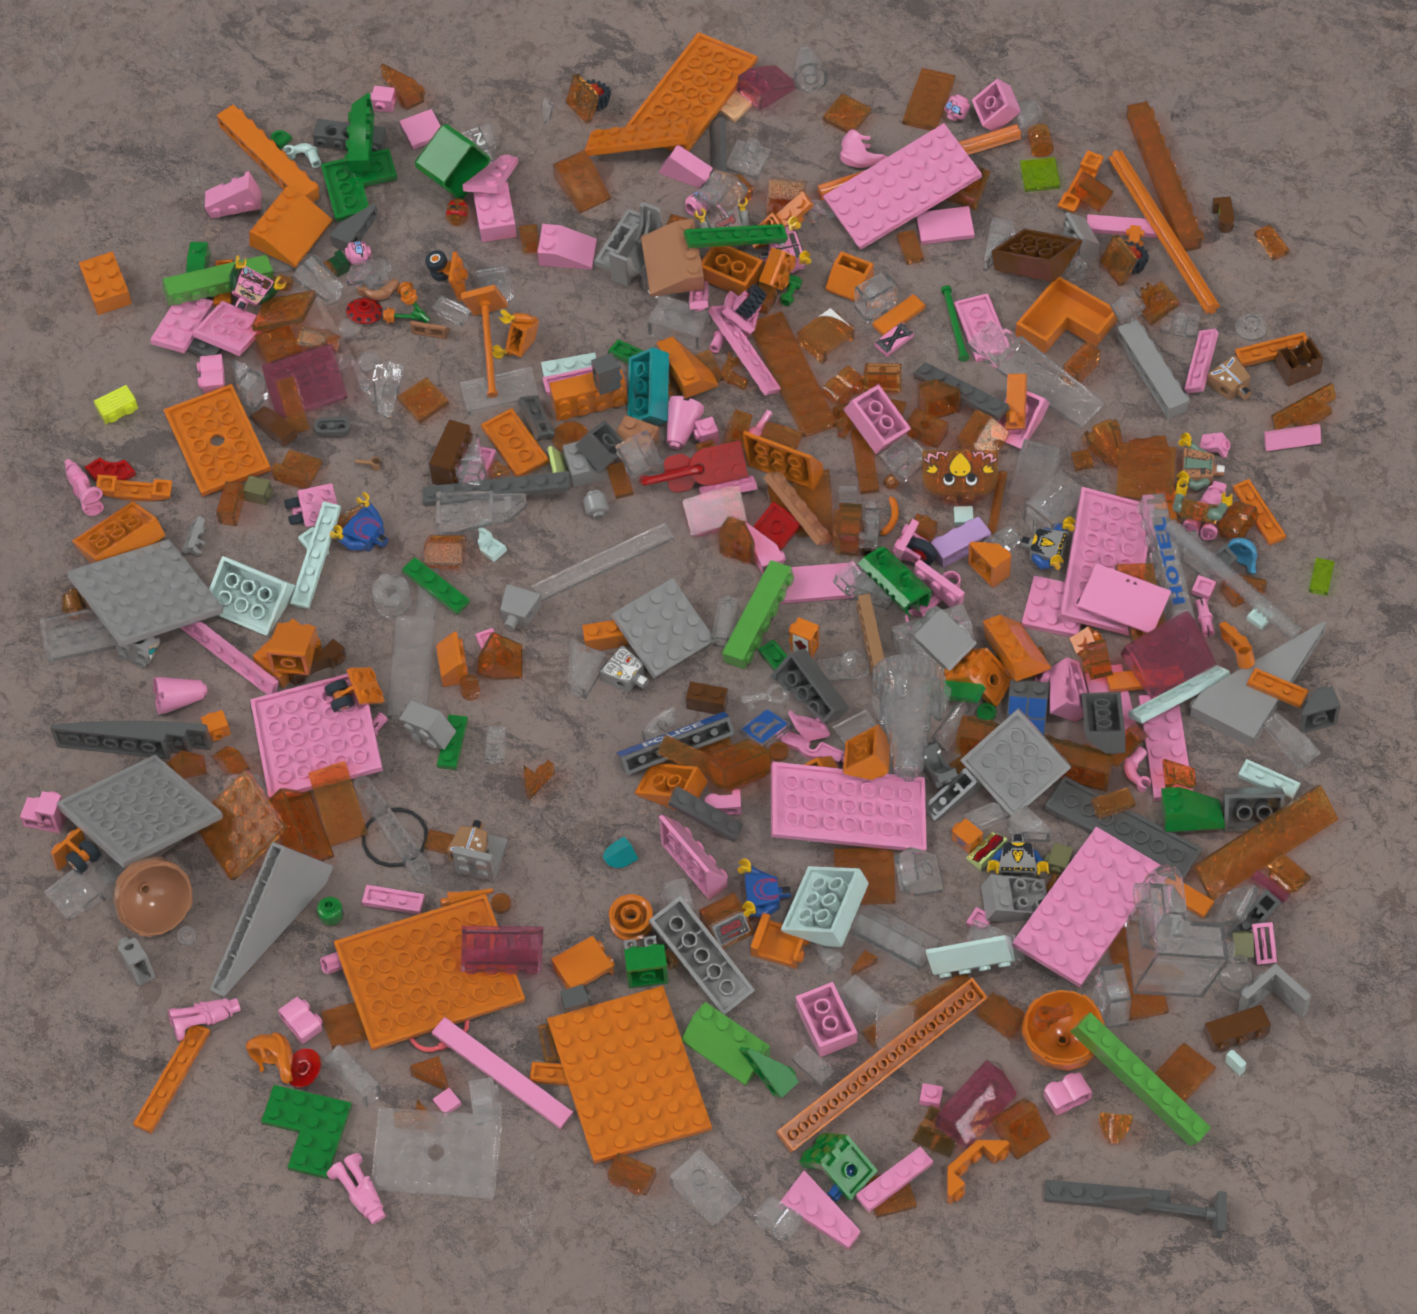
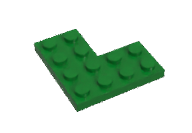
(347, 187)
(318, 1122)

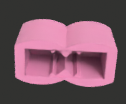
(211, 372)
(300, 1019)
(1067, 1093)

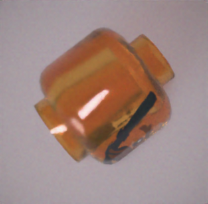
(72, 601)

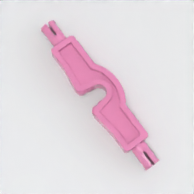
(799, 744)

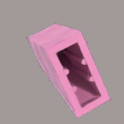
(685, 168)

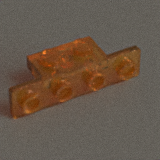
(1306, 410)

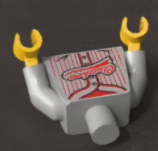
(737, 218)

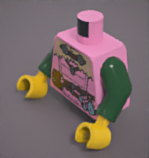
(251, 286)

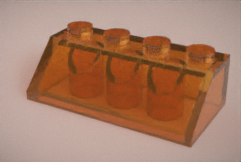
(303, 822)

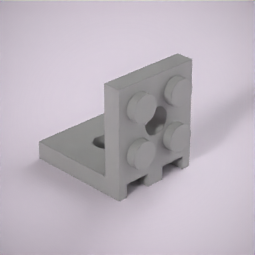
(478, 863)
(1279, 983)

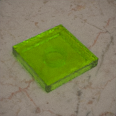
(1039, 174)

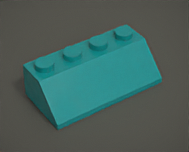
(648, 386)

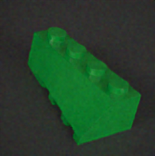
(360, 134)

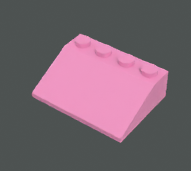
(692, 857)

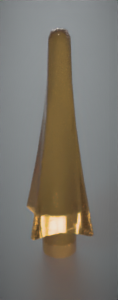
(345, 517)

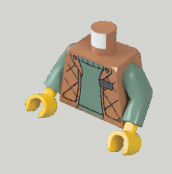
(1197, 465)

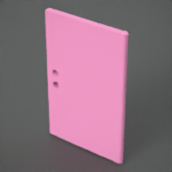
(1123, 601)

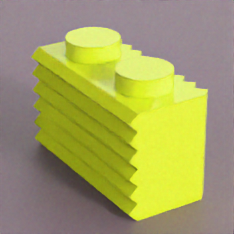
(116, 404)

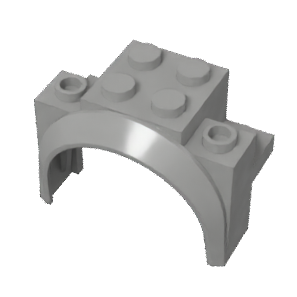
(623, 249)

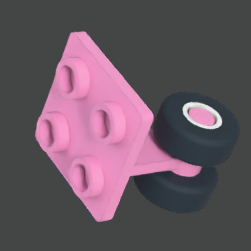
(308, 504)

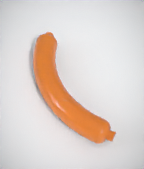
(894, 517)

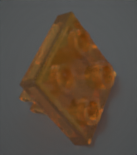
(1158, 301)

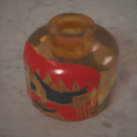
(457, 212)

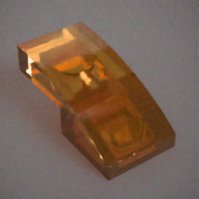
(781, 434)

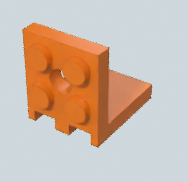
(977, 668)

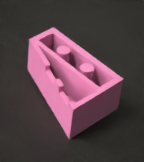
(235, 197)
(1066, 689)

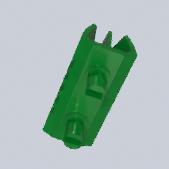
(896, 580)

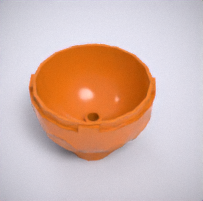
(1046, 1045)

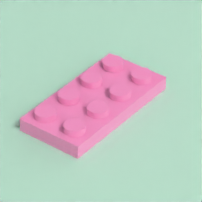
(179, 323)

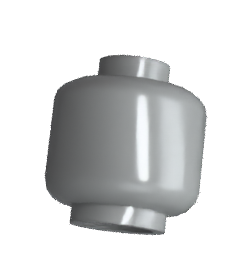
(596, 504)

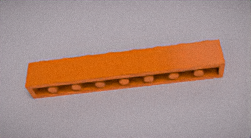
(265, 152)

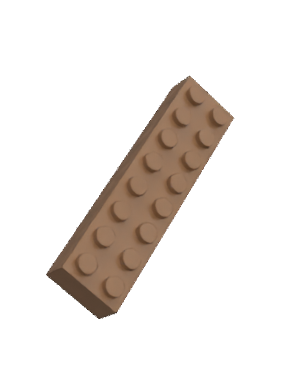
(869, 630)

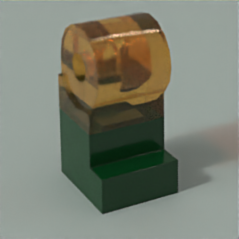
(337, 264)

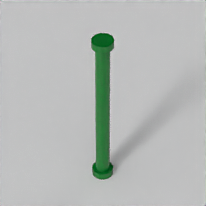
(963, 355)

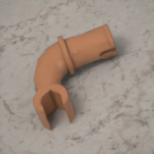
(381, 294)

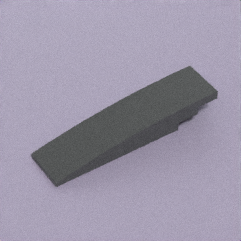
(133, 737)

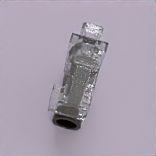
(870, 527)

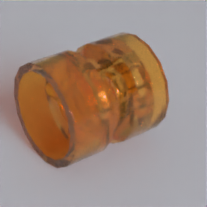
(1040, 140)

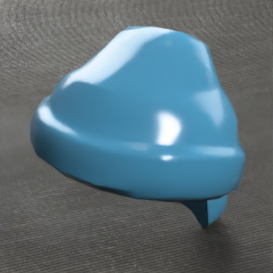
(1245, 552)

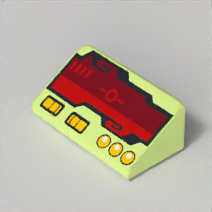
(986, 850)

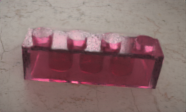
(315, 375)
(1168, 655)
(501, 949)

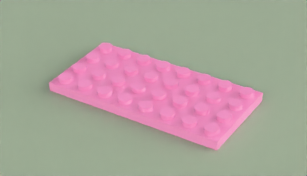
(902, 186)
(1105, 534)
(847, 809)
(1085, 907)

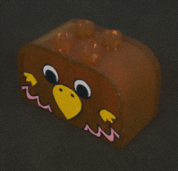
(959, 474)

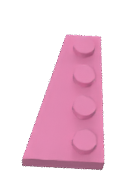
(493, 176)
(820, 1211)

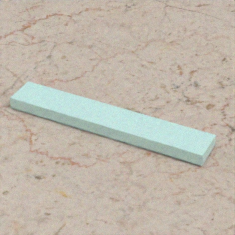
(315, 556)
(1178, 694)

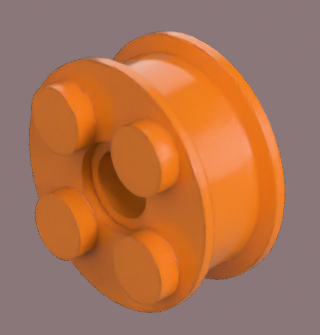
(628, 906)

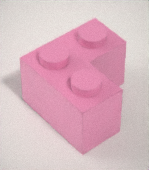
(43, 812)

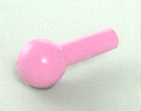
(759, 427)

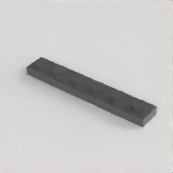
(969, 394)
(1092, 1194)

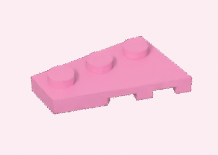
(939, 585)

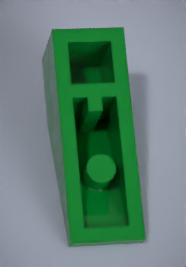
(198, 256)
(775, 1075)

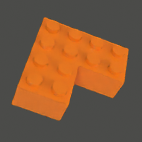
(1065, 308)

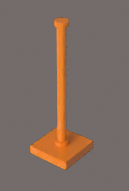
(482, 302)

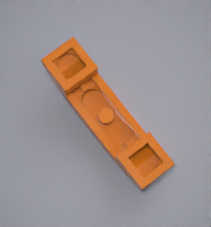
(1091, 164)
(134, 490)

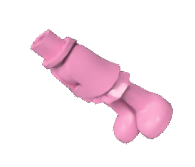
(81, 487)
(1213, 496)
(201, 1013)
(364, 1195)

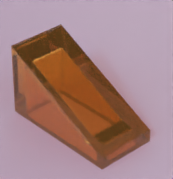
(865, 960)

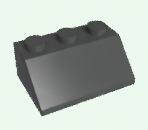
(1249, 806)

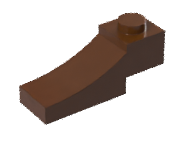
(330, 656)

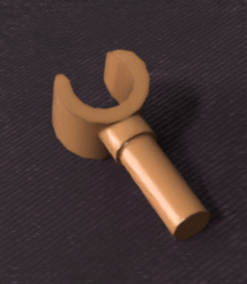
(376, 467)

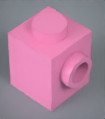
(383, 99)
(706, 430)

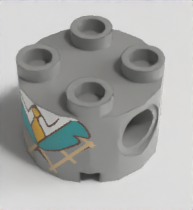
(139, 652)

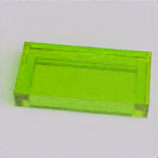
(1321, 576)

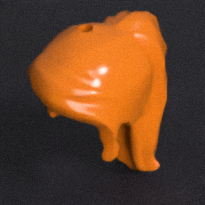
(272, 1050)

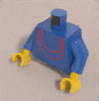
(363, 529)
(761, 891)

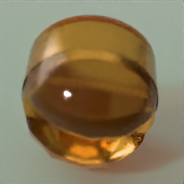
(891, 482)

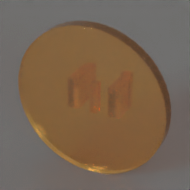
(568, 433)

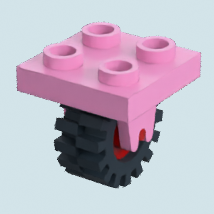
(744, 308)

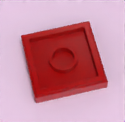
(777, 525)

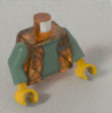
(1199, 510)

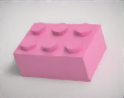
(495, 214)
(877, 419)
(826, 1019)

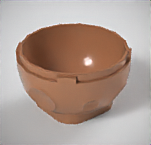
(160, 904)

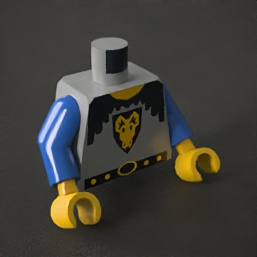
(1049, 545)
(1018, 859)

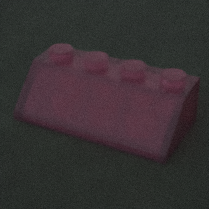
(976, 1103)

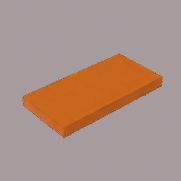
(515, 443)

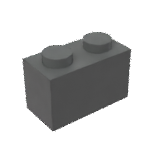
(606, 373)

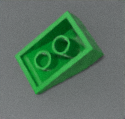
(1190, 810)

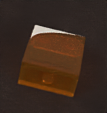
(825, 334)

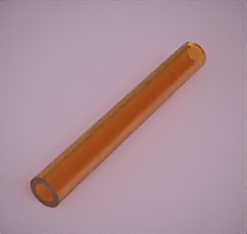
(997, 502)

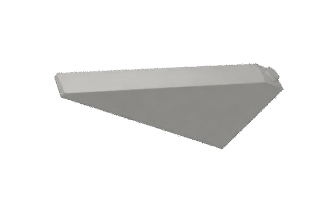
(1242, 710)
(277, 897)

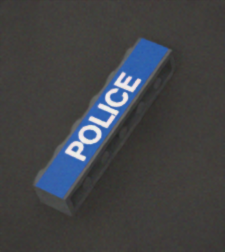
(695, 735)

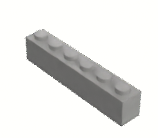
(1153, 369)

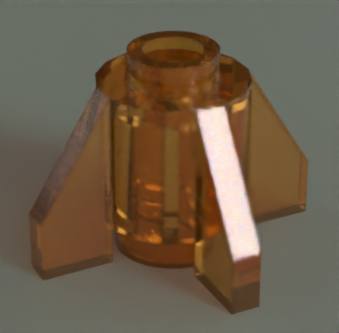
(1115, 1126)

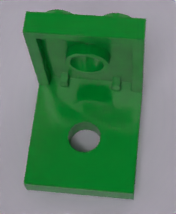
(833, 1156)

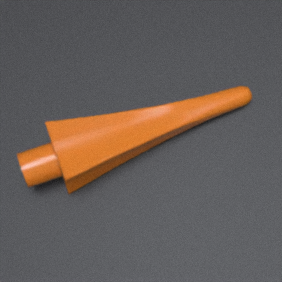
(454, 897)

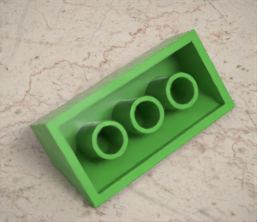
(719, 1042)

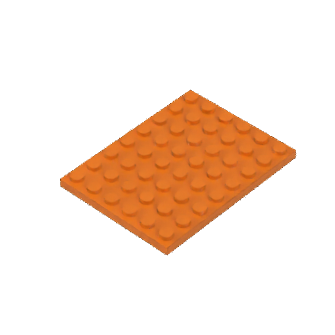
(412, 977)
(629, 1074)

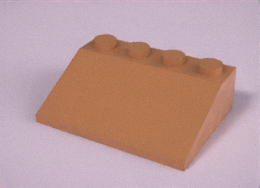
(669, 261)

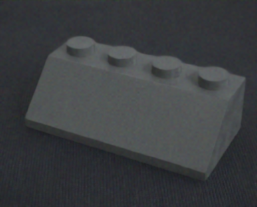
(1104, 721)

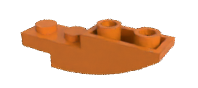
(797, 207)

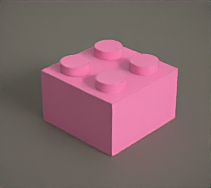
(996, 105)

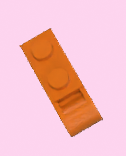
(1239, 643)

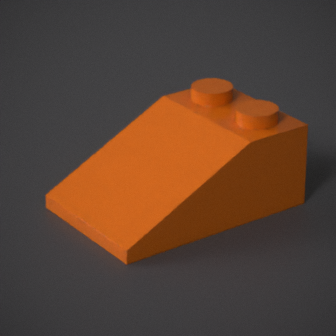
(663, 778)

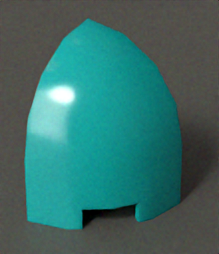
(620, 854)

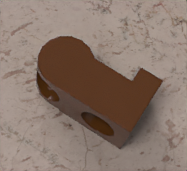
(1224, 208)

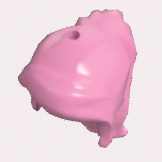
(855, 152)

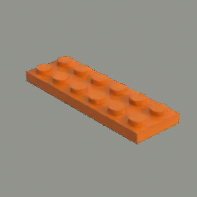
(639, 137)

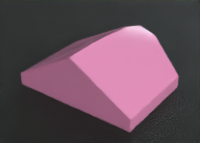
(809, 727)

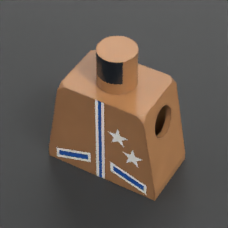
(1230, 379)
(470, 838)

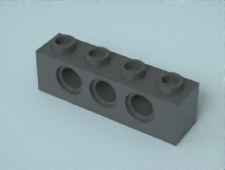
(334, 135)

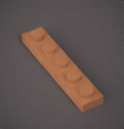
(798, 508)

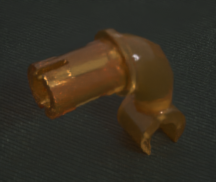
(731, 376)

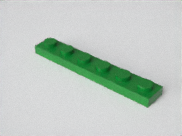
(735, 235)

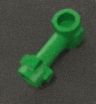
(794, 283)

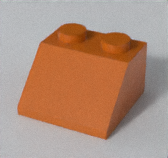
(990, 561)

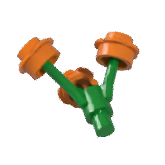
(409, 297)

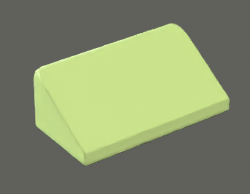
(556, 460)

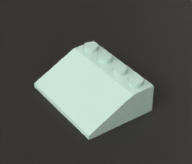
(250, 595)
(826, 905)

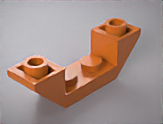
(992, 1149)

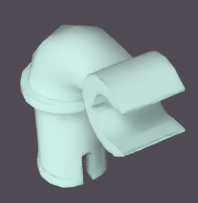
(309, 150)

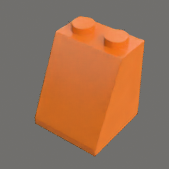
(292, 648)

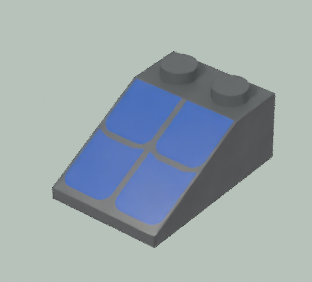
(1031, 699)

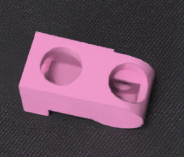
(726, 803)

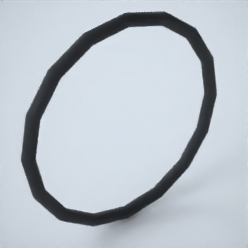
(401, 863)

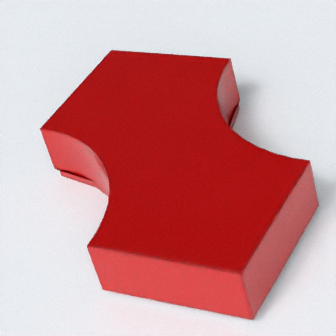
(101, 467)

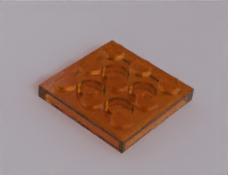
(284, 311)
(1145, 470)
(878, 869)

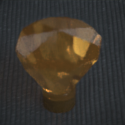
(497, 469)

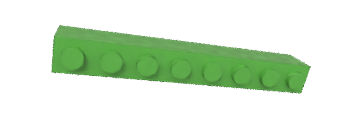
(1140, 1079)

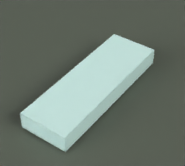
(1265, 777)

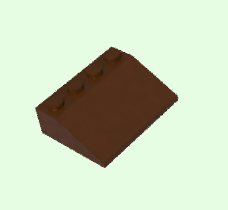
(1035, 254)

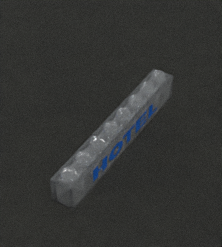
(1164, 554)

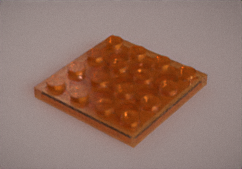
(246, 826)

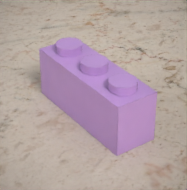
(956, 542)

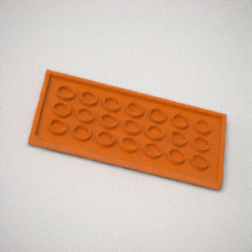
(696, 86)

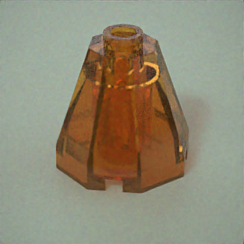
(1104, 441)

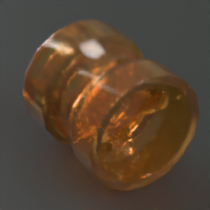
(470, 687)

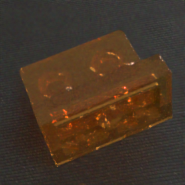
(297, 469)

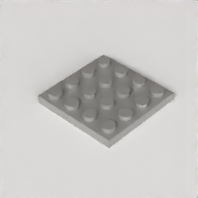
(662, 628)
(1015, 762)

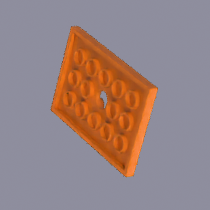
(219, 415)

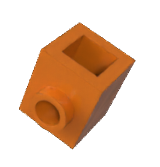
(216, 725)

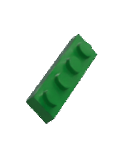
(435, 586)

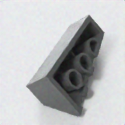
(810, 685)

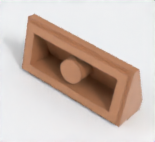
(429, 330)

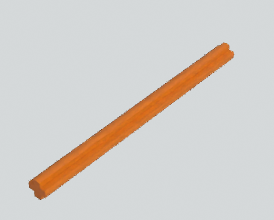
(970, 145)
(1164, 232)

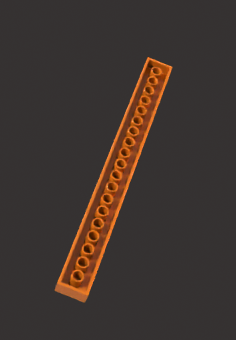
(881, 1065)

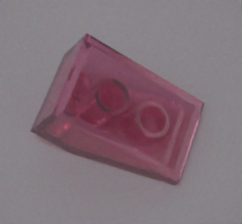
(764, 85)
(709, 510)

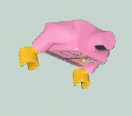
(792, 246)

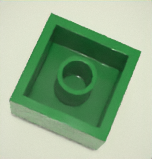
(646, 966)

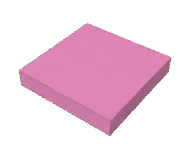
(420, 128)

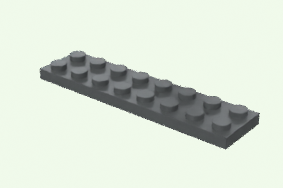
(1073, 803)

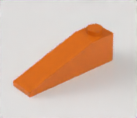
(687, 369)

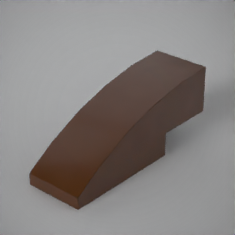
(274, 426)

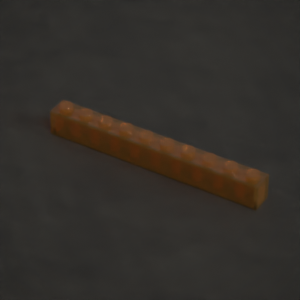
(1164, 175)

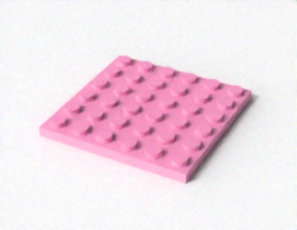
(303, 734)

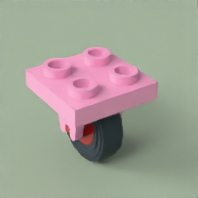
(914, 547)

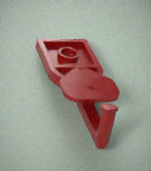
(720, 465)

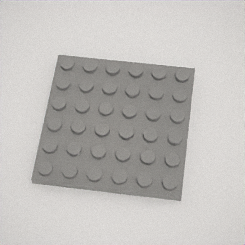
(145, 592)
(139, 810)

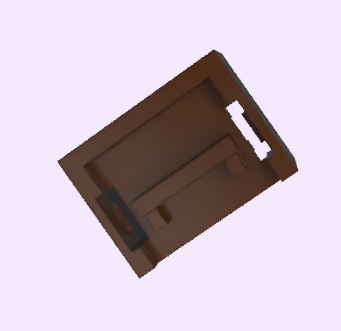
(1299, 362)

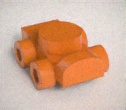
(1134, 234)

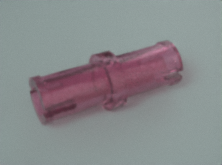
(1266, 883)

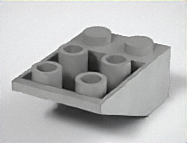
(1011, 897)

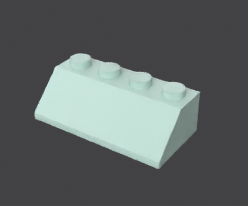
(971, 955)

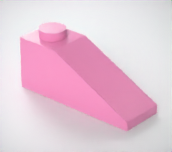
(765, 550)

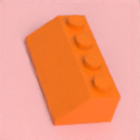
(1014, 647)

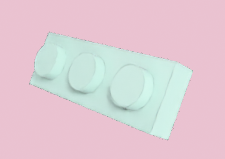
(567, 364)

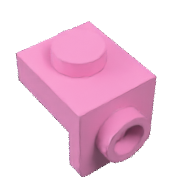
(1215, 443)

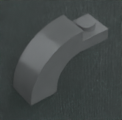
(936, 767)

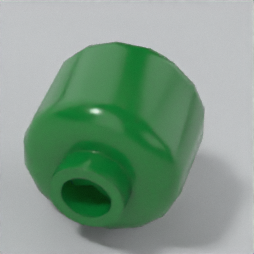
(330, 911)

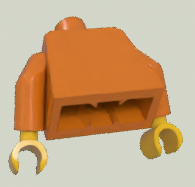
(520, 335)

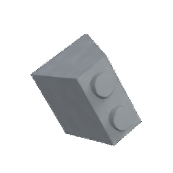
(942, 638)

